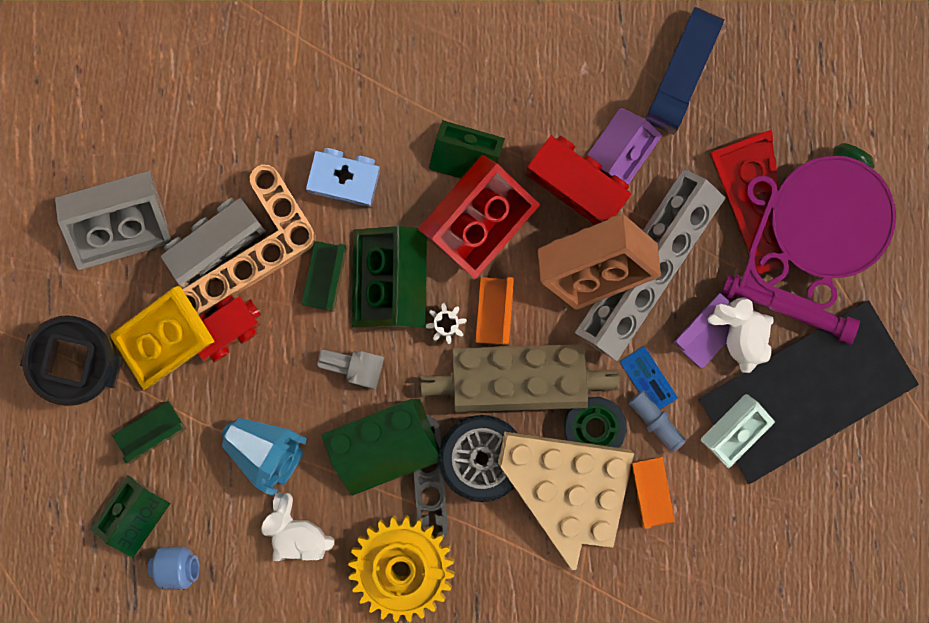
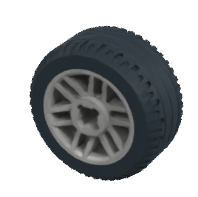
(459, 462)

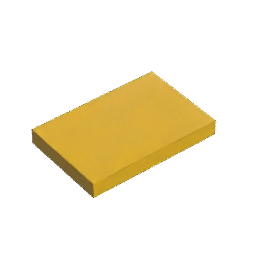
(161, 337)

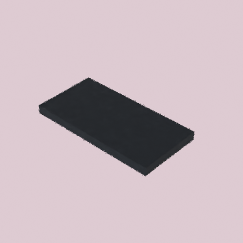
(815, 390)

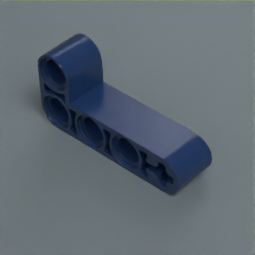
(684, 70)

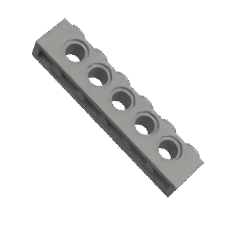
(676, 230)

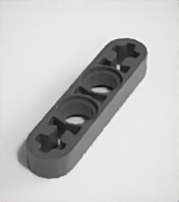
(435, 480)

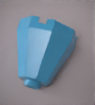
(263, 452)

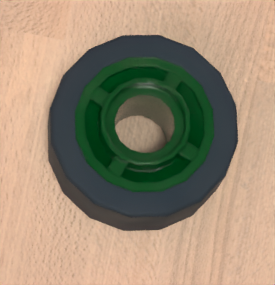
(607, 413)

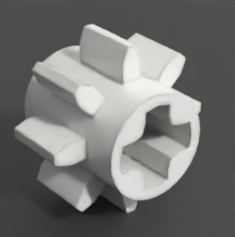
(438, 318)

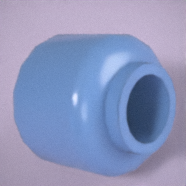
(173, 568)

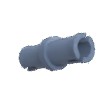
(657, 421)

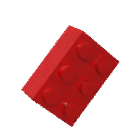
(577, 181)
(479, 216)

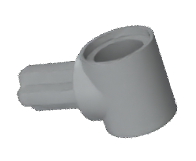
(360, 368)

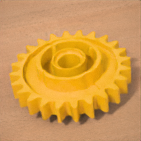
(401, 593)

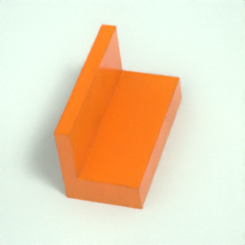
(494, 311)
(652, 492)

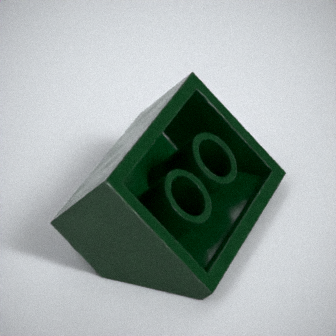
(389, 278)
(382, 446)

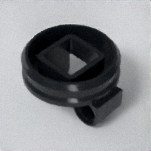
(39, 354)

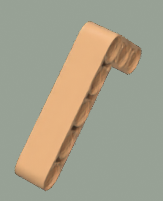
(254, 255)

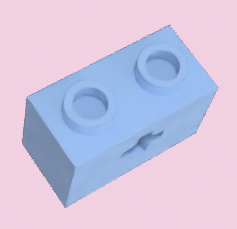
(325, 183)

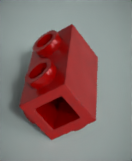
(231, 323)

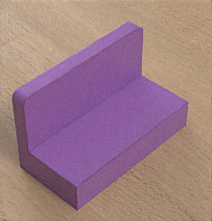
(625, 145)
(701, 339)

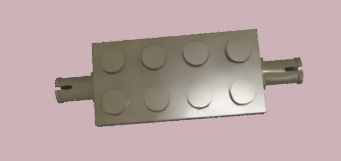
(520, 378)

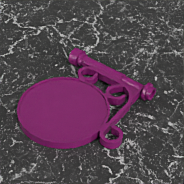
(830, 222)

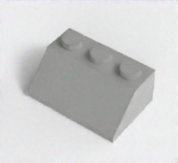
(113, 220)
(212, 242)

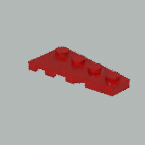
(736, 168)

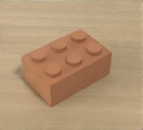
(599, 262)

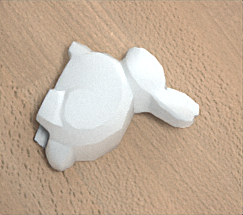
(747, 332)
(293, 537)

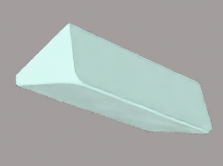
(737, 430)

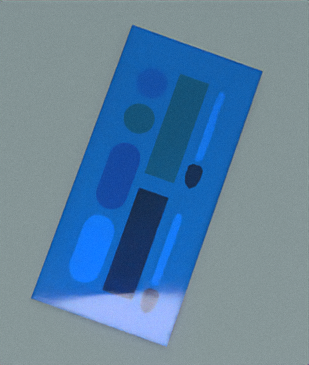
(648, 377)

